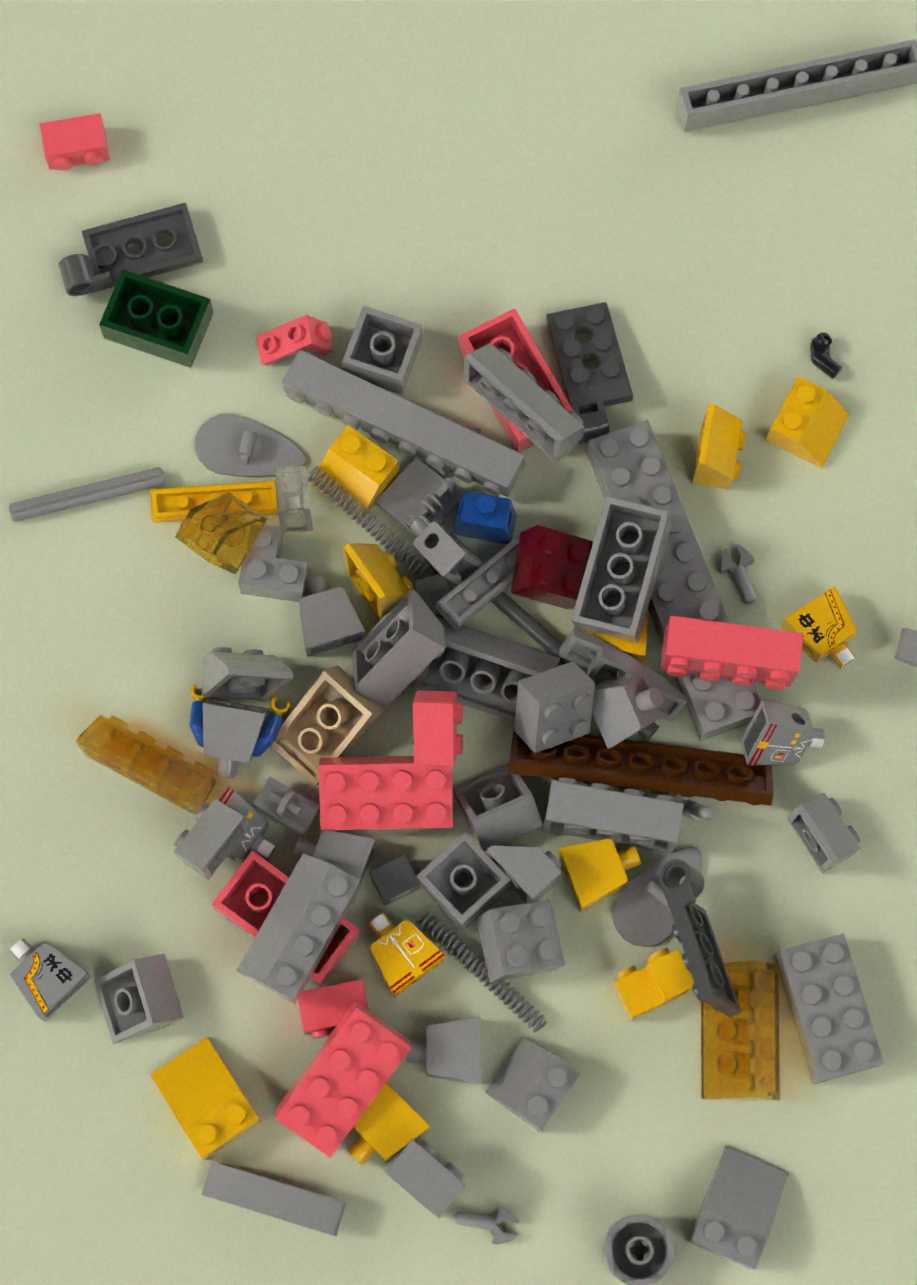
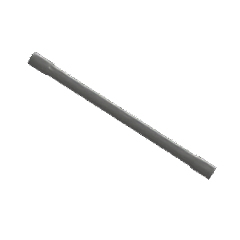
(546, 640)

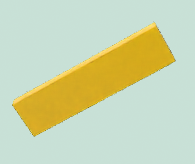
(175, 503)

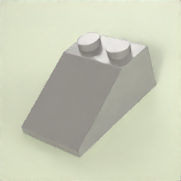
(242, 674)
(739, 1208)

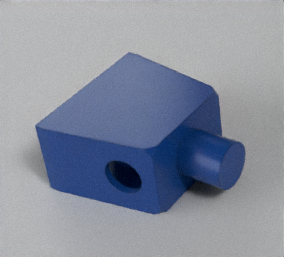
(485, 518)

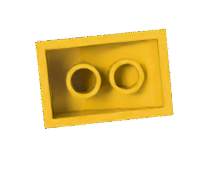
(375, 576)
(205, 1098)

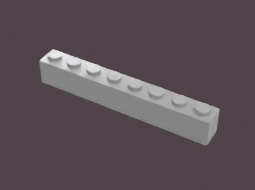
(798, 85)
(404, 424)

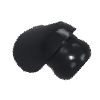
(821, 355)

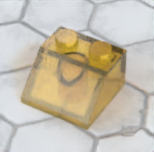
(222, 531)

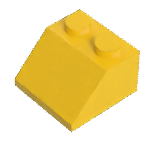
(808, 422)
(718, 449)
(358, 467)

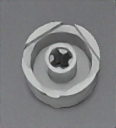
(653, 1263)

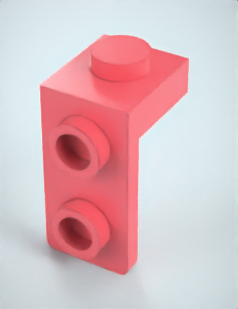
(293, 336)

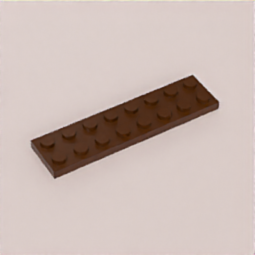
(648, 768)

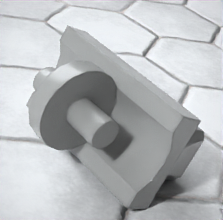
(286, 805)

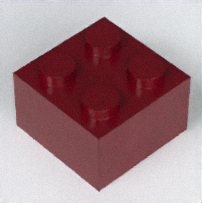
(550, 566)

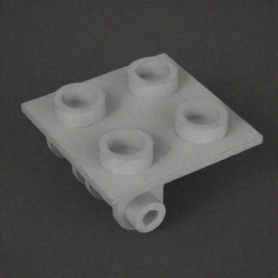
(419, 493)

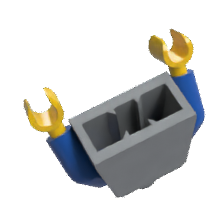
(233, 730)

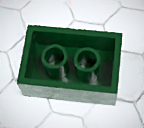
(156, 318)

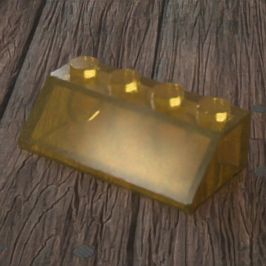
(146, 763)
(743, 1051)

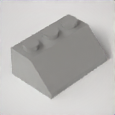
(397, 650)

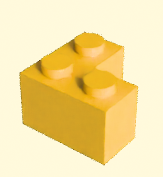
(655, 985)

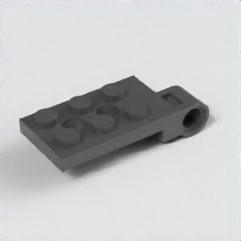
(109, 253)
(587, 388)
(697, 938)

